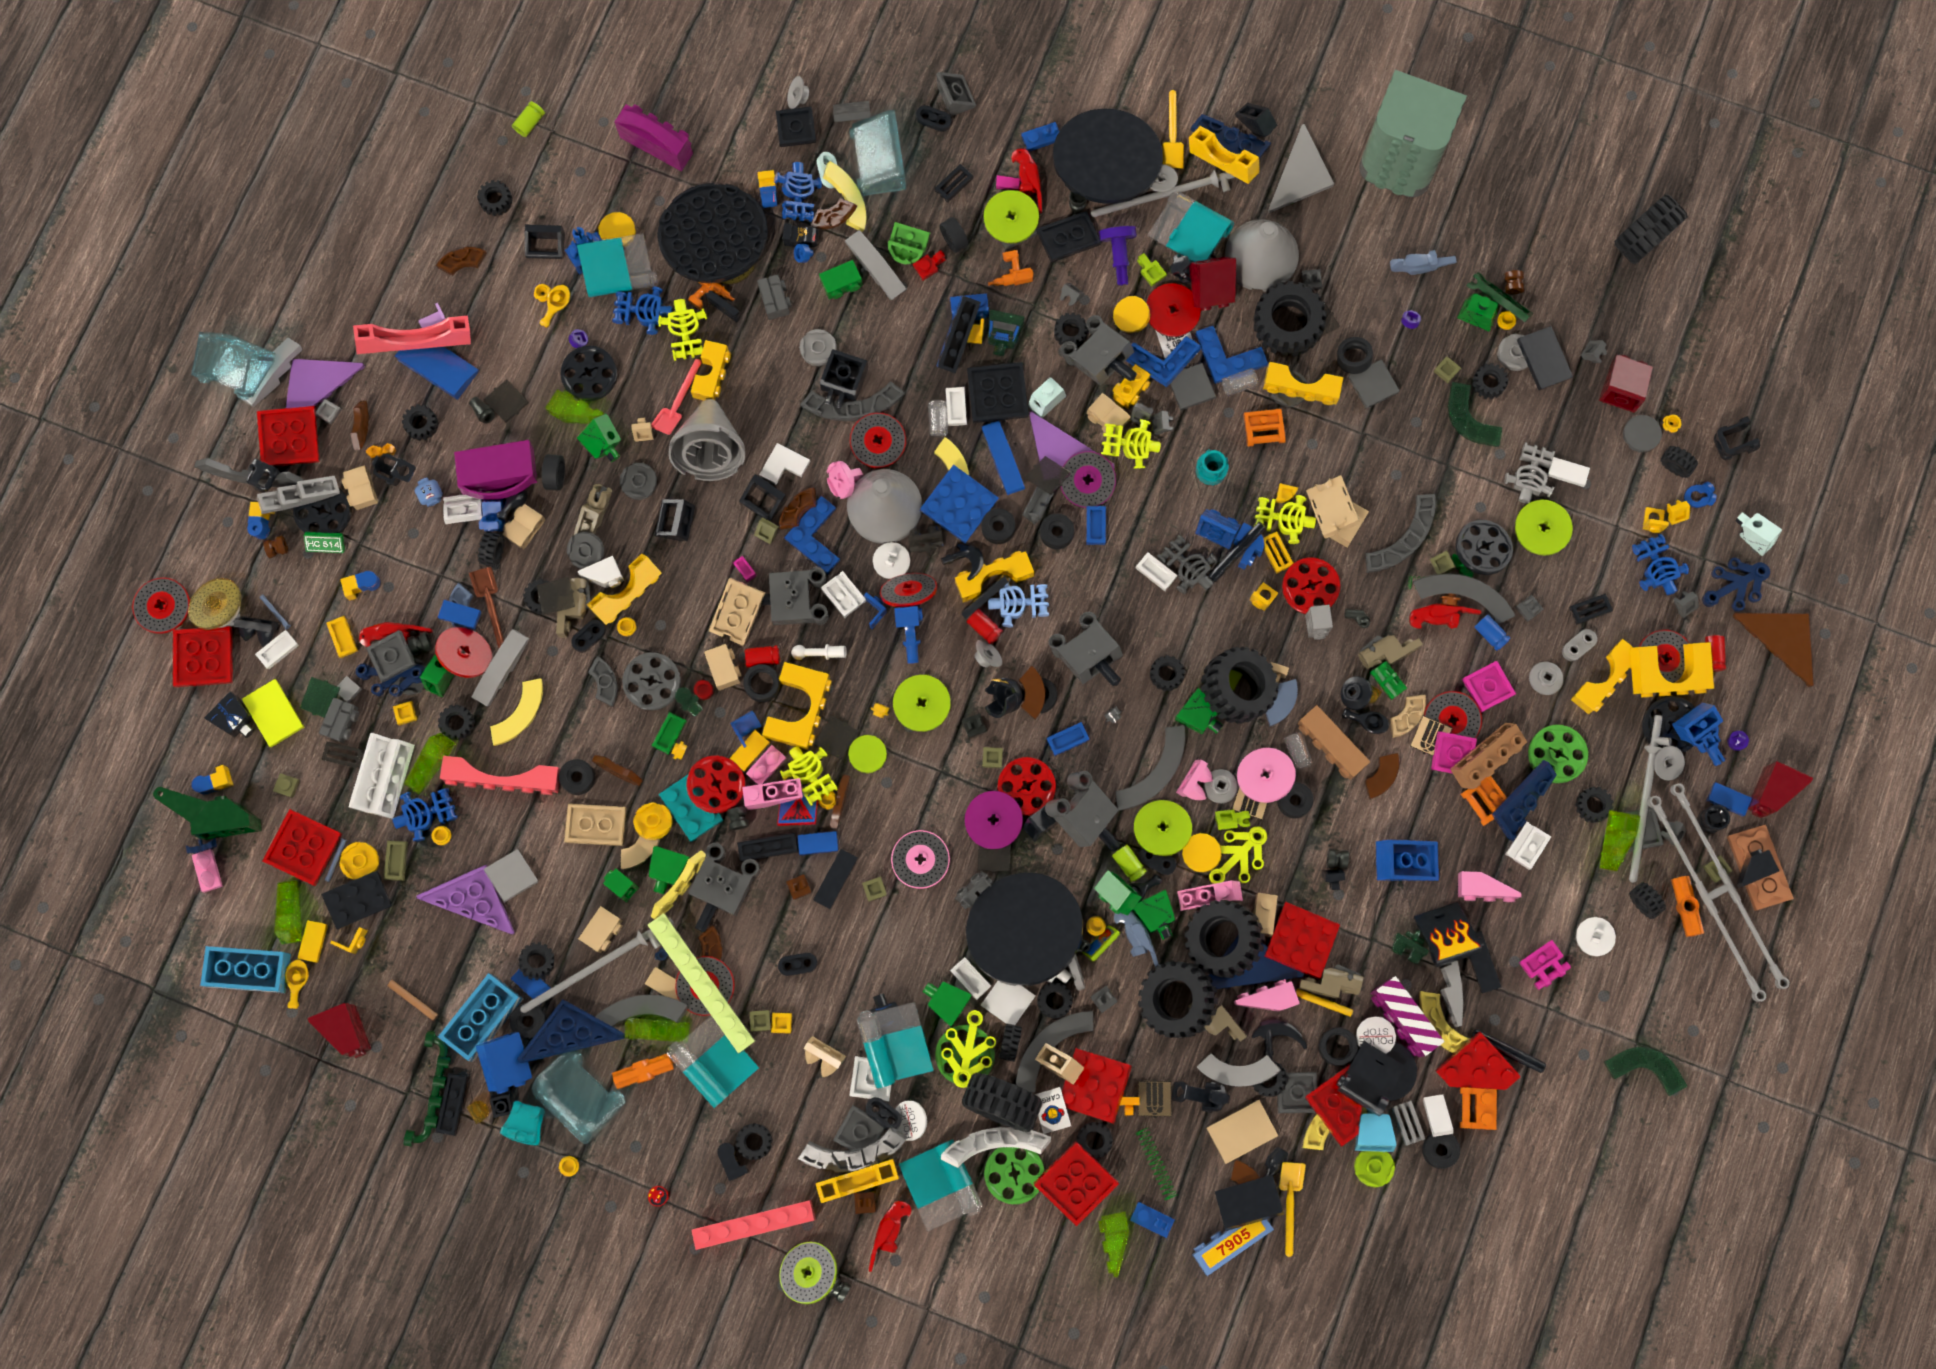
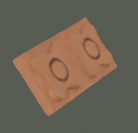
(1771, 889)

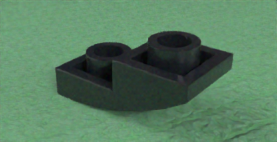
(501, 1103)

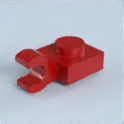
(927, 266)

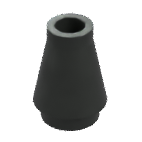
(482, 410)

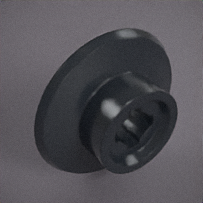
(1362, 696)

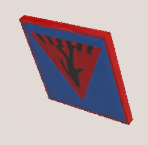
(797, 812)

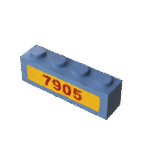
(1228, 1245)

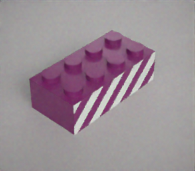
(1406, 1017)

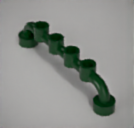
(435, 1100)

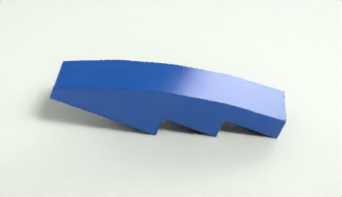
(1003, 457)

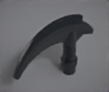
(970, 552)
(1277, 1027)

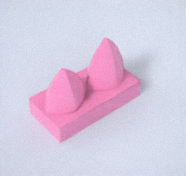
(766, 765)
(1189, 786)
(207, 870)

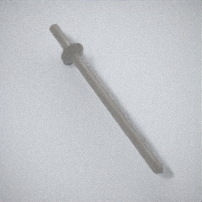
(1213, 179)
(1652, 750)
(640, 939)

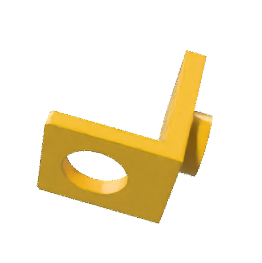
(976, 333)
(1653, 525)
(1259, 601)
(357, 942)

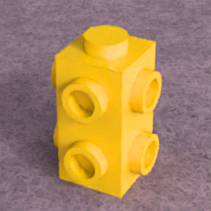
(1128, 392)

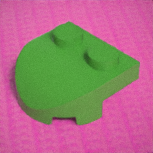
(907, 243)

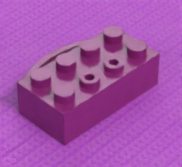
(654, 137)
(496, 469)

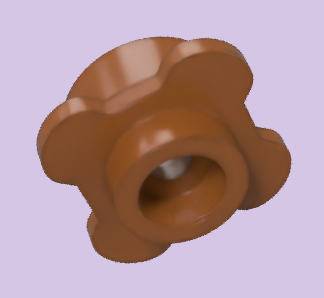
(1450, 599)

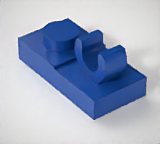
(1040, 136)
(1152, 1219)

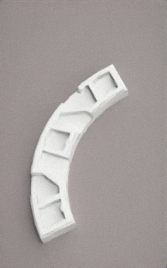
(994, 1138)

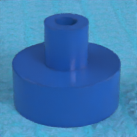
(802, 253)

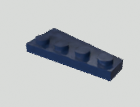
(1231, 137)
(1515, 808)

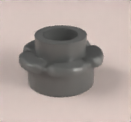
(1113, 714)

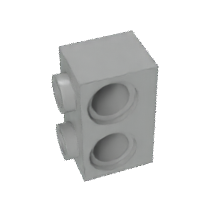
(1318, 621)

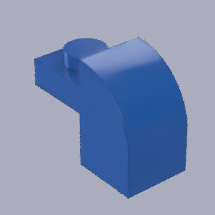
(489, 521)
(1255, 548)

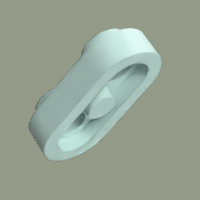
(825, 157)

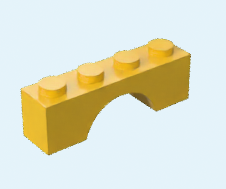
(1207, 147)
(1280, 380)
(1016, 567)
(642, 574)
(1590, 695)
(857, 1181)

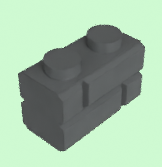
(773, 297)
(339, 720)

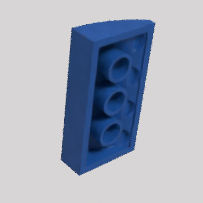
(440, 368)

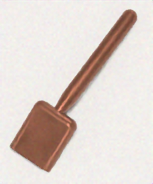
(484, 585)

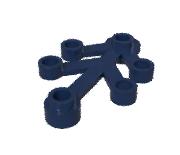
(1738, 582)
(410, 674)

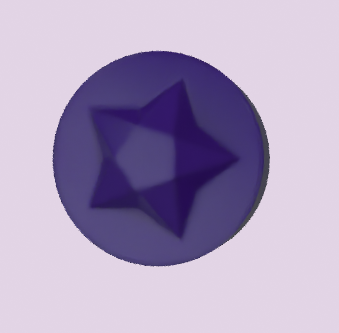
(1411, 319)
(578, 338)
(1738, 740)

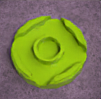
(867, 754)
(1374, 1168)

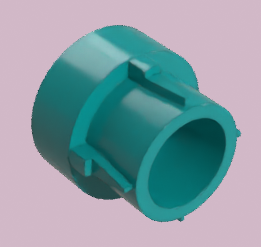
(1212, 458)

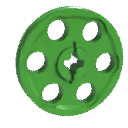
(1566, 751)
(951, 1034)
(1006, 1181)

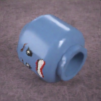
(428, 492)

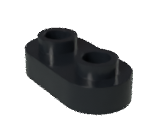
(934, 118)
(586, 634)
(1156, 863)
(797, 964)
(884, 1114)

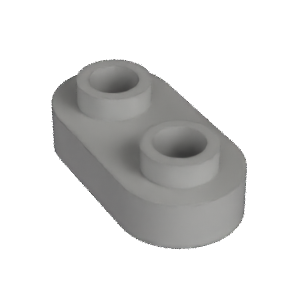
(1579, 644)

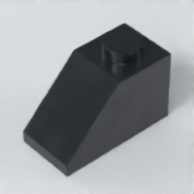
(1257, 119)
(1757, 867)

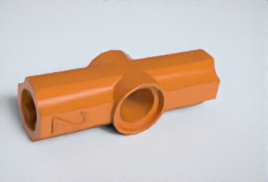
(1684, 893)
(642, 1071)

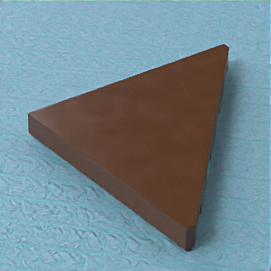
(1785, 637)

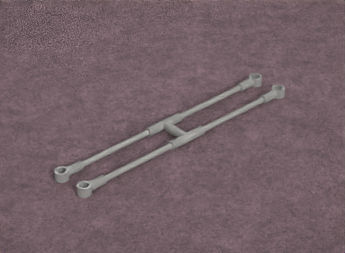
(1727, 887)

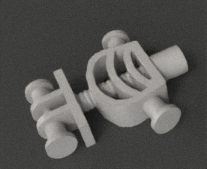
(1530, 481)

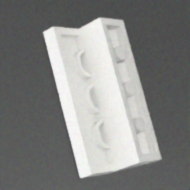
(381, 776)

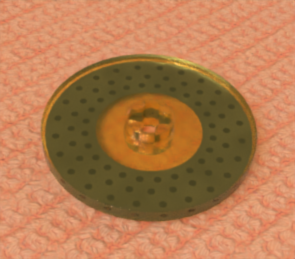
(224, 597)

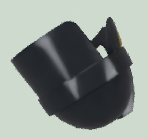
(1007, 697)

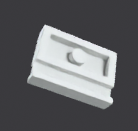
(462, 509)
(843, 594)
(1528, 845)

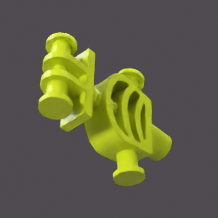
(680, 312)
(1138, 445)
(1303, 521)
(803, 766)

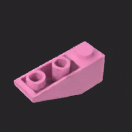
(772, 793)
(1479, 885)
(1198, 896)
(1274, 999)

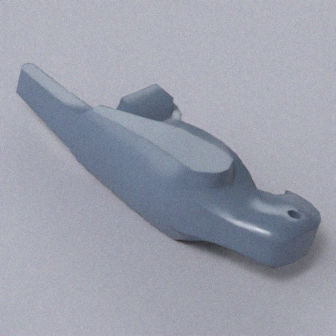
(1420, 263)
(1137, 935)

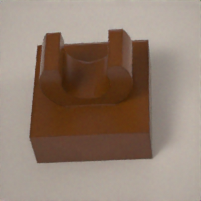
(798, 887)
(865, 1202)

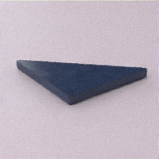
(1263, 971)
(568, 1031)

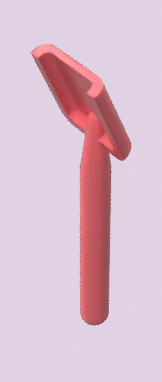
(668, 419)

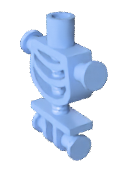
(1000, 603)

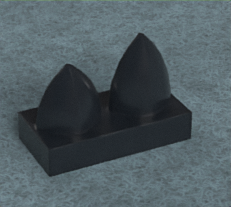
(264, 628)

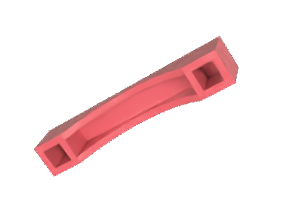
(449, 332)
(540, 778)
(753, 1224)

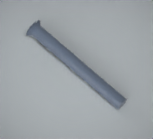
(275, 612)
(335, 860)

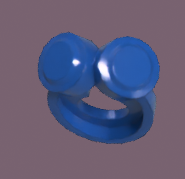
(1706, 488)

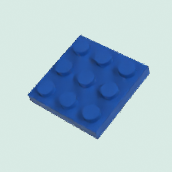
(959, 503)

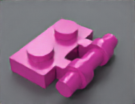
(1542, 959)

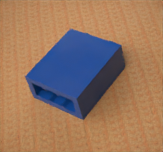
(500, 1062)

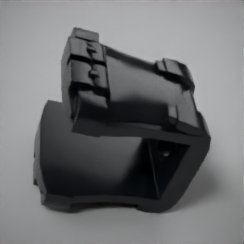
(1722, 446)

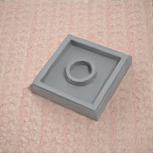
(510, 875)

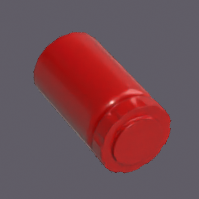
(984, 626)
(1717, 652)
(762, 655)

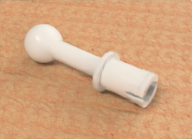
(799, 652)

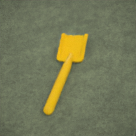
(1173, 151)
(1291, 1180)

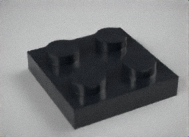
(795, 126)

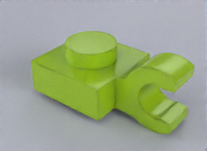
(1151, 271)
(1229, 819)

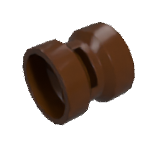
(1514, 282)
(275, 546)

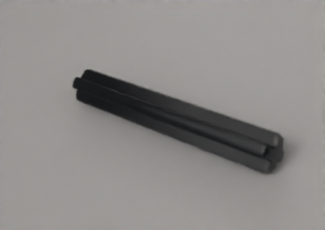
(1237, 551)
(1514, 1053)

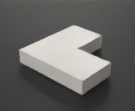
(782, 459)

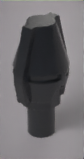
(1275, 1160)

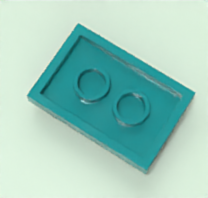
(689, 817)

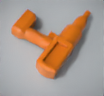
(1016, 275)
(717, 288)

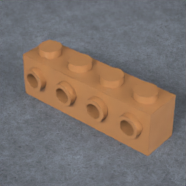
(1333, 743)
(1489, 756)

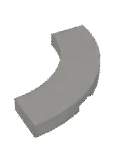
(1239, 1075)

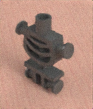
(1201, 578)

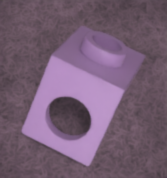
(433, 318)

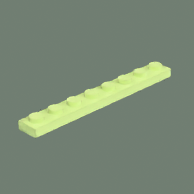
(701, 983)

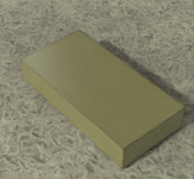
(395, 860)

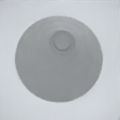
(1263, 254)
(707, 444)
(884, 506)

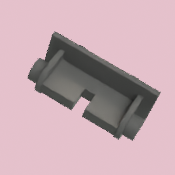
(1036, 505)
(967, 893)

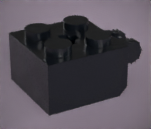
(845, 387)

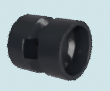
(1713, 819)

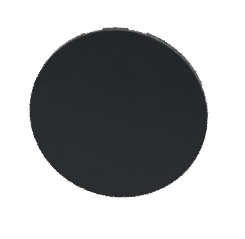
(1107, 155)
(712, 233)
(1024, 929)

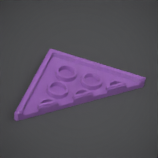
(316, 380)
(1054, 442)
(471, 897)

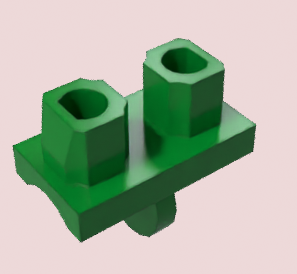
(1388, 680)

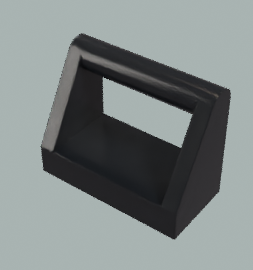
(544, 232)
(768, 489)
(682, 519)

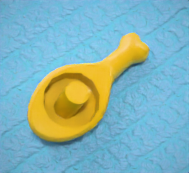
(556, 301)
(295, 977)

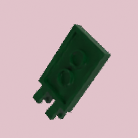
(1500, 297)

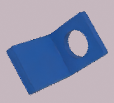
(878, 604)
(745, 725)

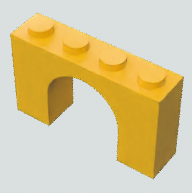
(1696, 674)
(800, 732)

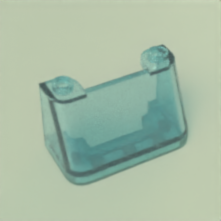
(878, 154)
(231, 362)
(576, 1097)

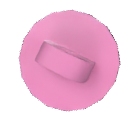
(842, 479)

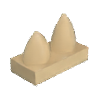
(830, 1057)

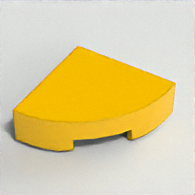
(1285, 493)

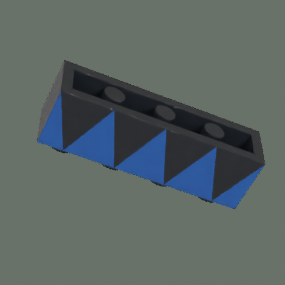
(958, 334)

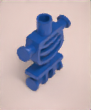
(793, 188)
(656, 308)
(1667, 577)
(410, 819)

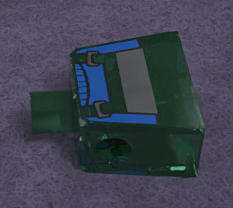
(1004, 330)

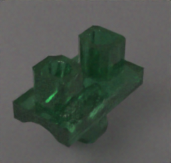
(688, 701)
(1417, 950)

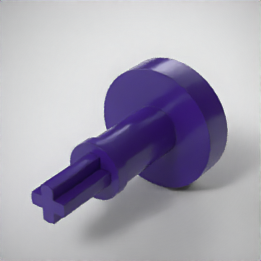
(1118, 238)

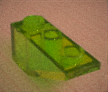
(569, 410)
(428, 762)
(1619, 836)
(288, 913)
(656, 1030)
(1116, 1235)

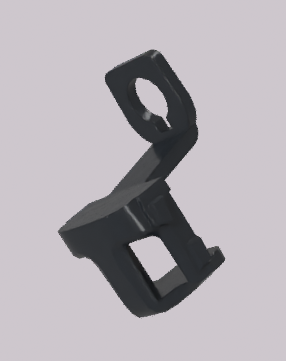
(1180, 267)
(258, 469)
(396, 471)
(1211, 1097)

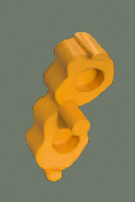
(374, 451)

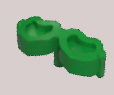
(1462, 569)

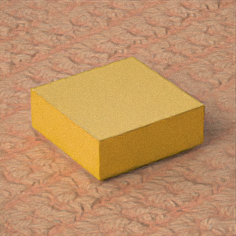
(405, 713)
(781, 1023)

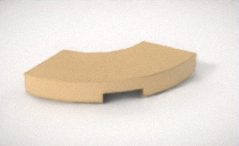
(1409, 717)
(637, 853)

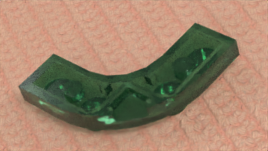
(1465, 423)
(1653, 1061)

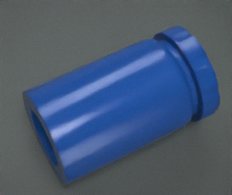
(1492, 632)

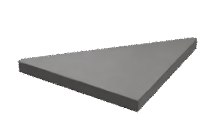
(1303, 174)

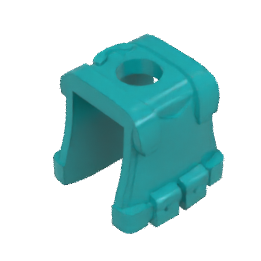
(524, 1124)

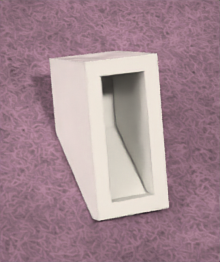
(603, 573)

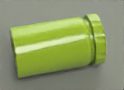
(528, 119)
(1129, 863)

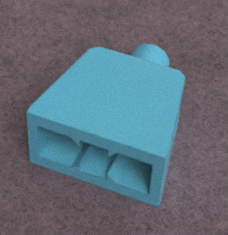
(1375, 1133)

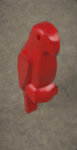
(1028, 174)
(1439, 615)
(385, 629)
(889, 1229)

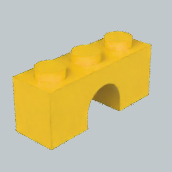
(708, 386)

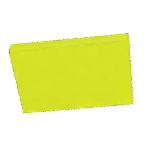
(273, 713)

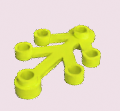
(1241, 853)
(967, 1052)

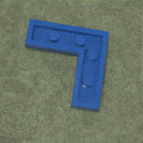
(1216, 359)
(1165, 370)
(803, 540)

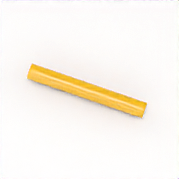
(1324, 1002)

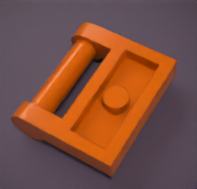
(1264, 421)
(1490, 794)
(1484, 1108)

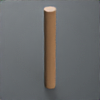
(412, 1000)

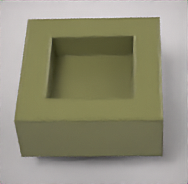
(1447, 369)
(766, 530)
(1443, 563)
(992, 757)
(286, 785)
(1712, 870)
(874, 889)
(760, 1021)

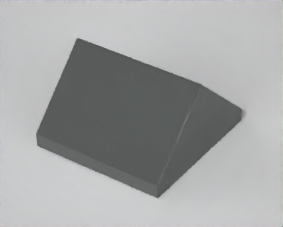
(955, 93)

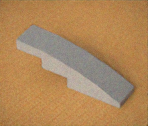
(875, 264)
(284, 354)
(298, 495)
(500, 667)
(1453, 993)

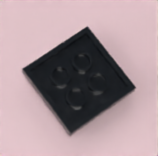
(997, 392)

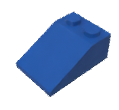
(1217, 528)
(1407, 860)

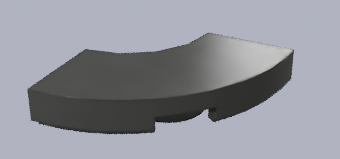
(606, 681)

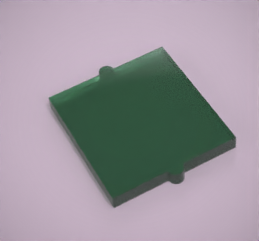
(319, 696)

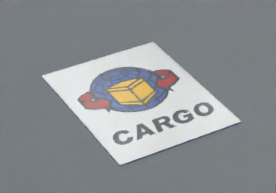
(1053, 1112)

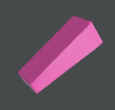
(1007, 183)
(745, 569)

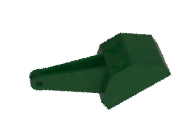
(211, 818)

